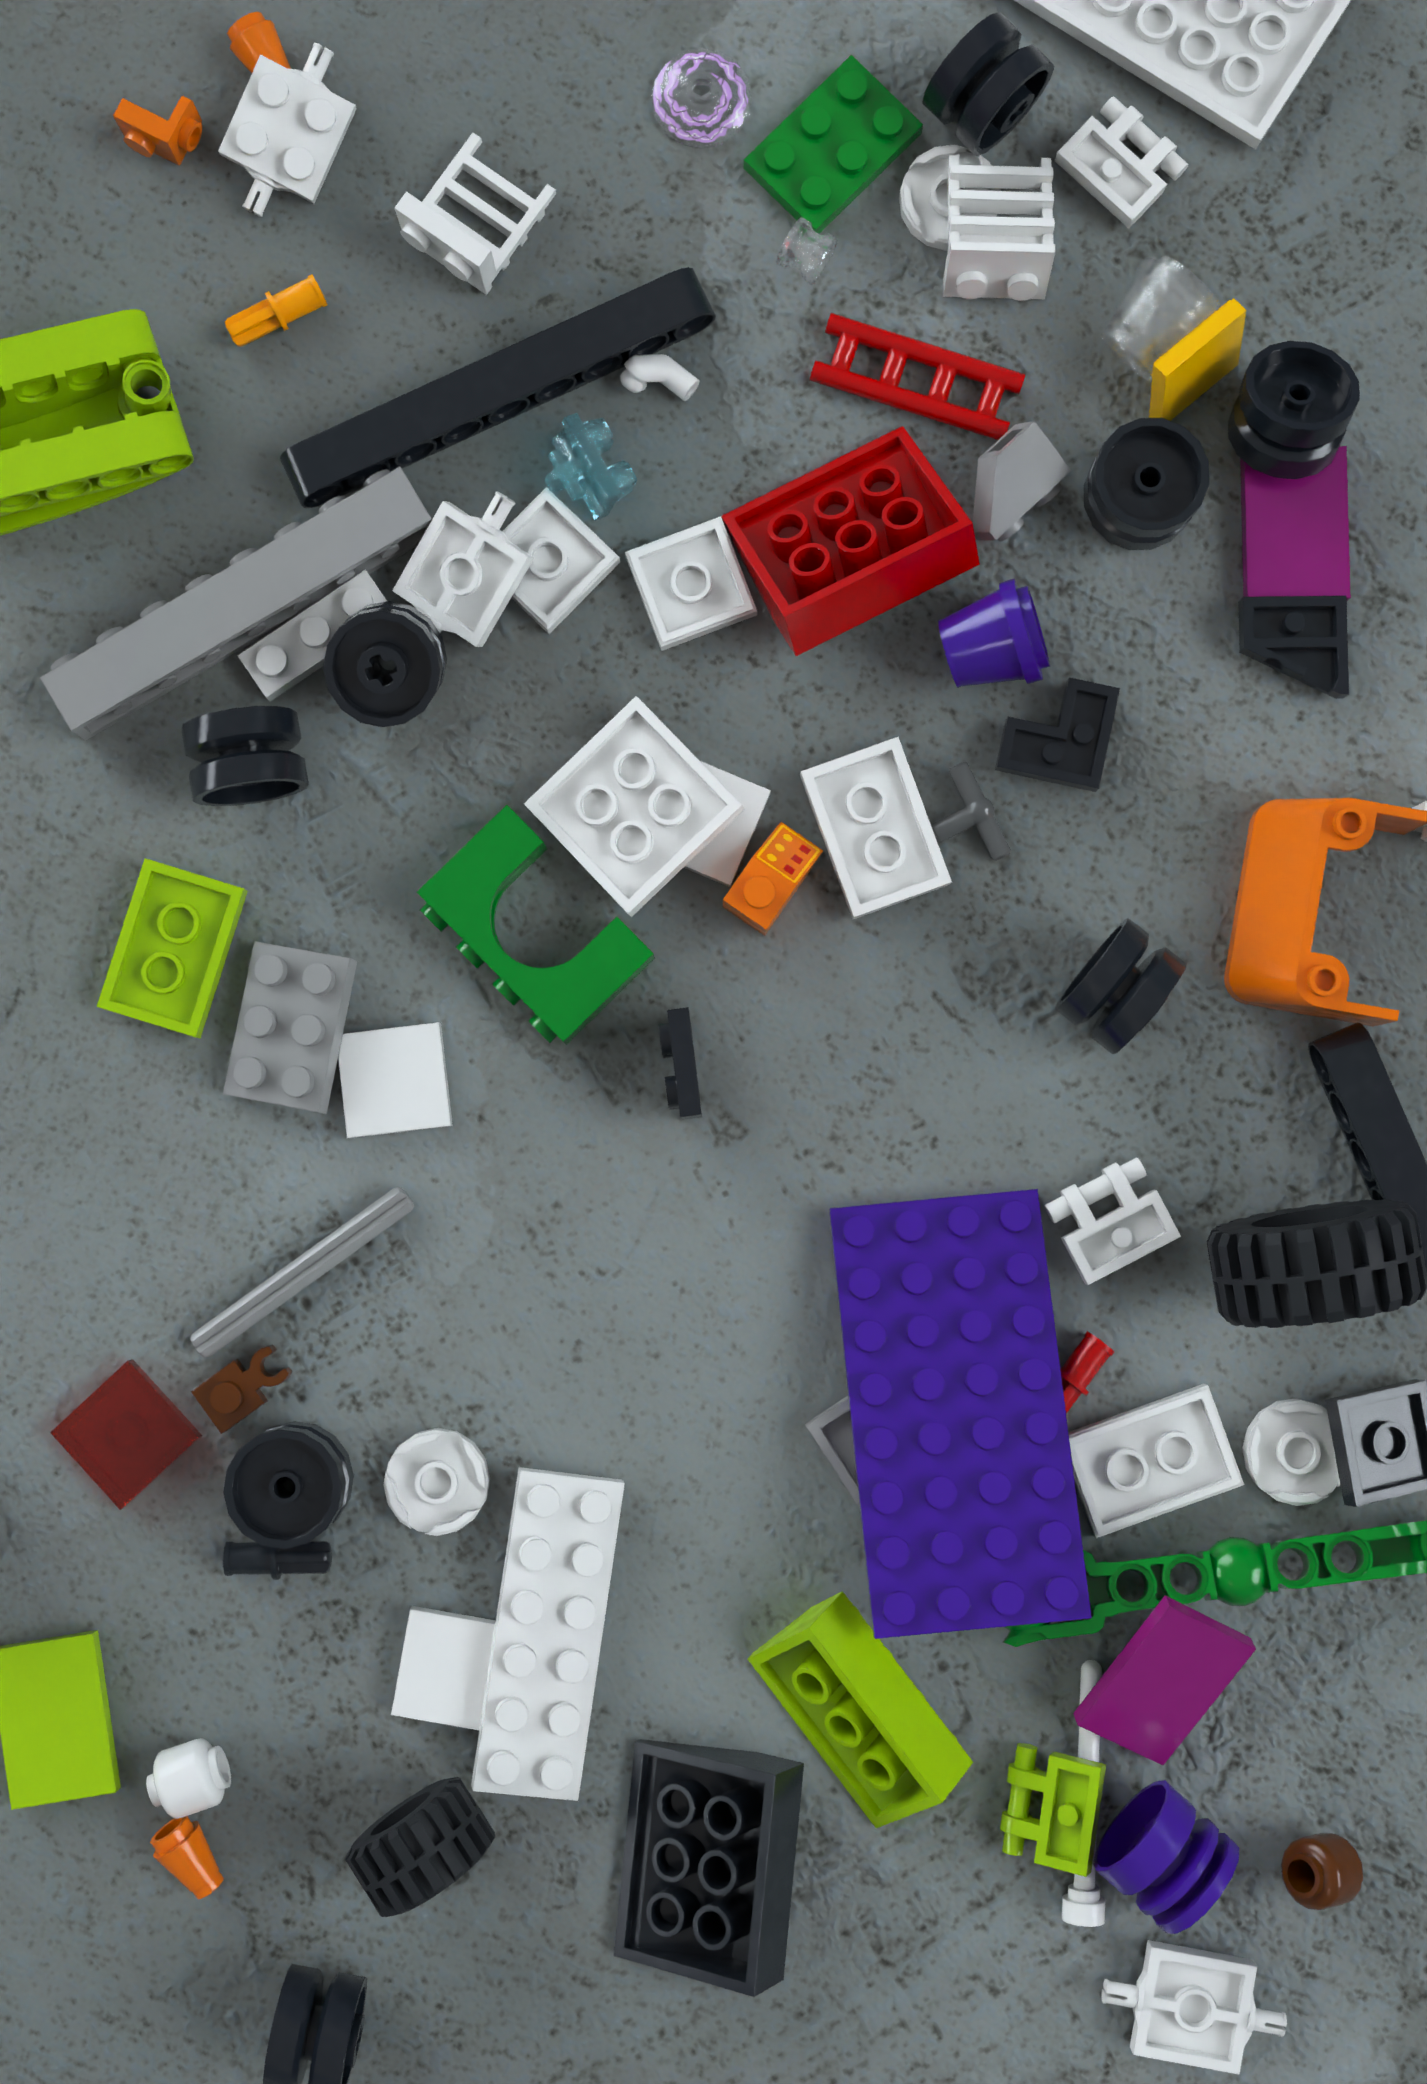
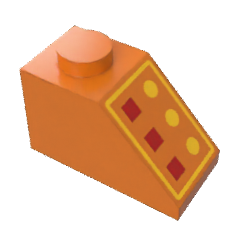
(771, 878)

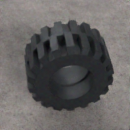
(420, 1847)

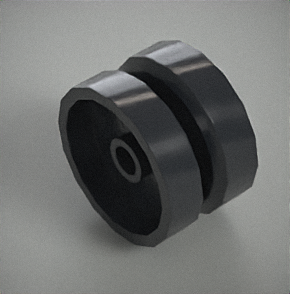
(987, 83)
(1293, 409)
(1163, 459)
(363, 685)
(244, 755)
(1127, 992)
(257, 1493)
(314, 2032)

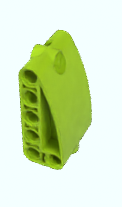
(74, 421)

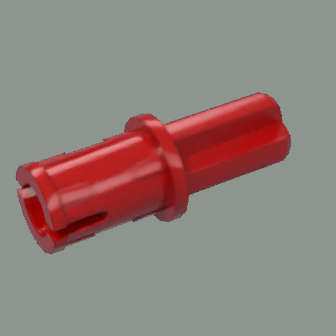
(1082, 1367)

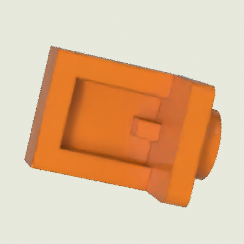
(153, 134)

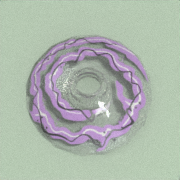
(706, 118)

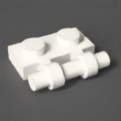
(1113, 171)
(1120, 1235)

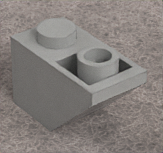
(1014, 477)

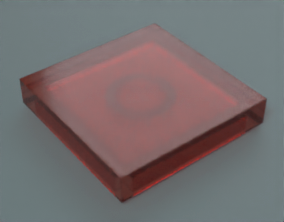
(126, 1434)

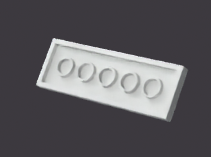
(547, 1634)

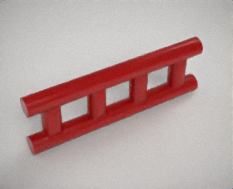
(947, 366)

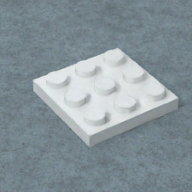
(634, 806)

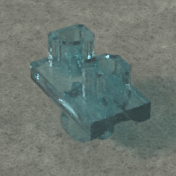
(582, 469)

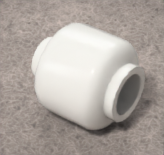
(189, 1778)

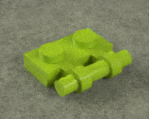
(1068, 1809)

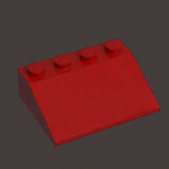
(852, 540)

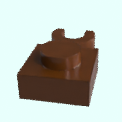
(236, 1391)

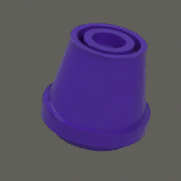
(995, 639)

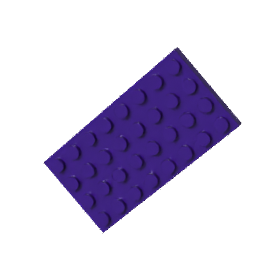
(958, 1415)

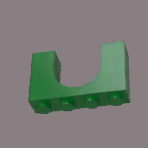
(467, 899)

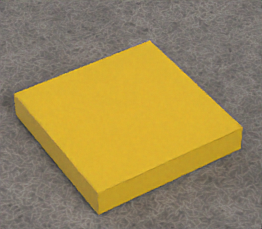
(1197, 361)

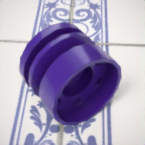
(1166, 1857)

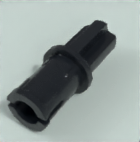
(258, 1559)

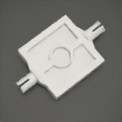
(287, 129)
(464, 570)
(1193, 2007)

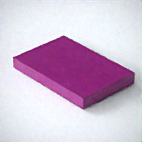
(1296, 532)
(1164, 1680)

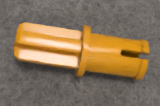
(275, 311)

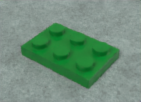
(833, 145)

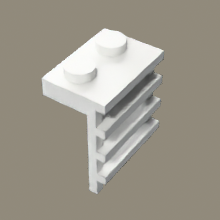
(454, 243)
(999, 253)

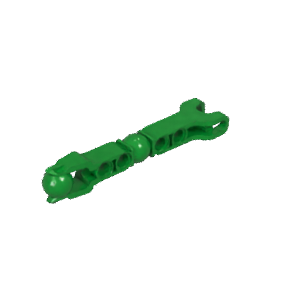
(1240, 1574)

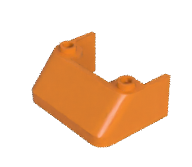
(1280, 899)

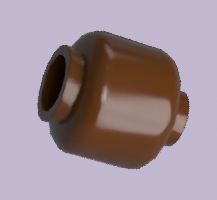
(1322, 1871)

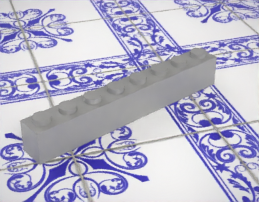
(236, 605)

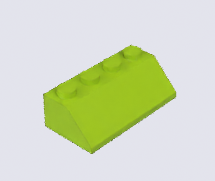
(861, 1712)

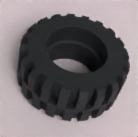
(1317, 1263)

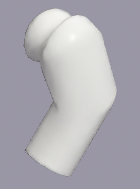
(660, 369)

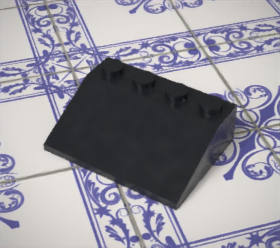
(709, 1863)

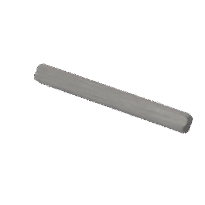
(302, 1272)

